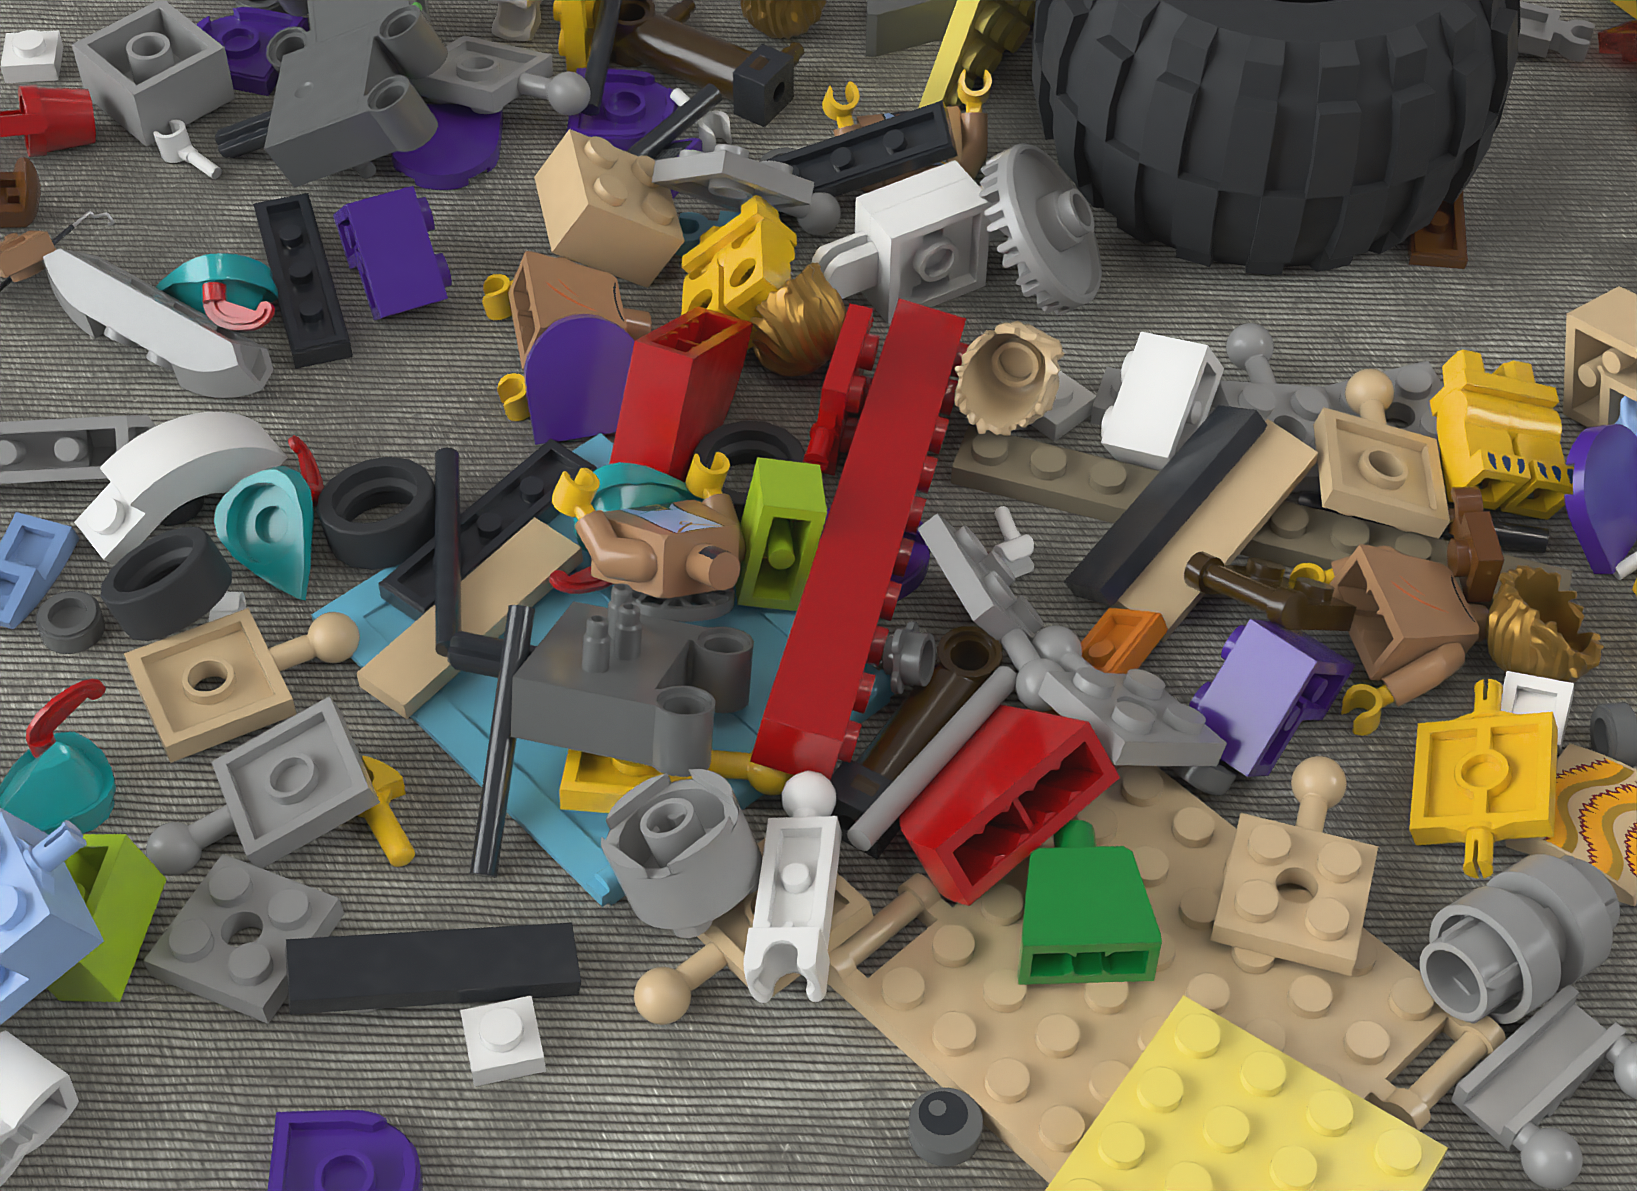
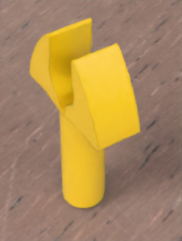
(381, 819)

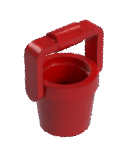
(50, 119)

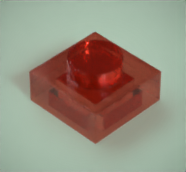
(1620, 40)

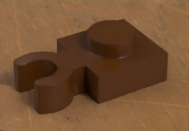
(1475, 550)

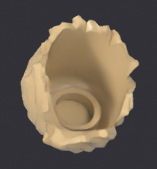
(1008, 378)

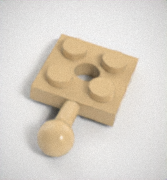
(1351, 449)
(236, 652)
(1330, 867)
(665, 993)

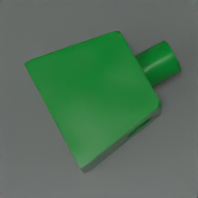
(1086, 914)

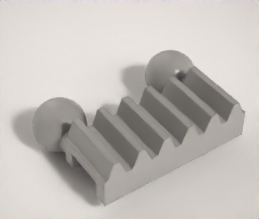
(1533, 1075)

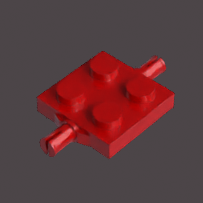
(843, 390)

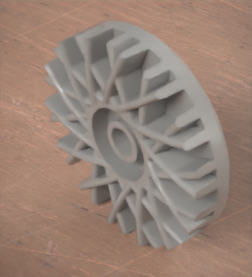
(1045, 227)

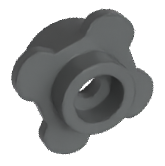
(909, 657)

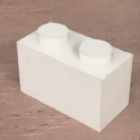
(1161, 400)

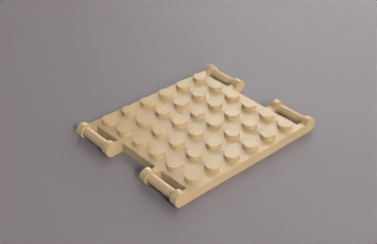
(1056, 1053)

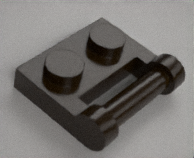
(1262, 585)

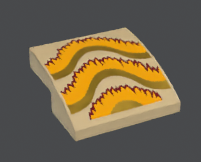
(1593, 818)

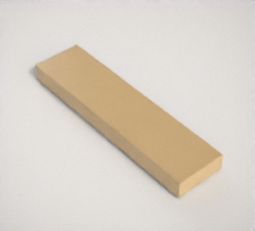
(1222, 523)
(515, 574)

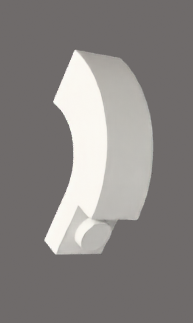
(167, 469)

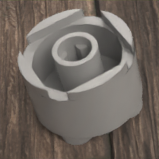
(682, 851)

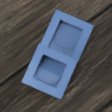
(30, 562)

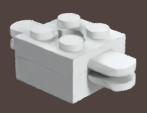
(913, 242)

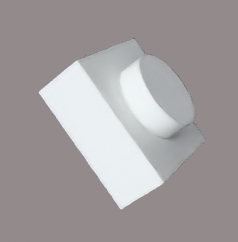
(32, 56)
(1069, 409)
(1537, 694)
(503, 1041)

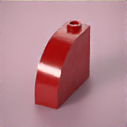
(679, 389)
(1004, 798)

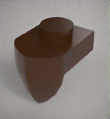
(19, 195)

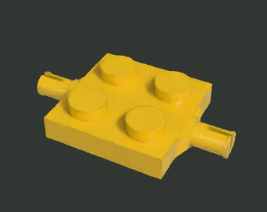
(1484, 779)

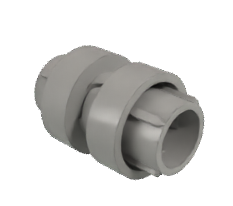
(1519, 938)

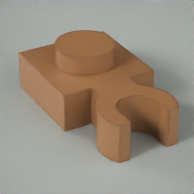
(23, 254)

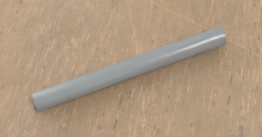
(932, 759)

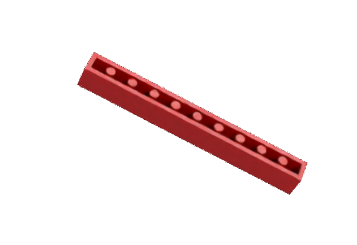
(862, 547)

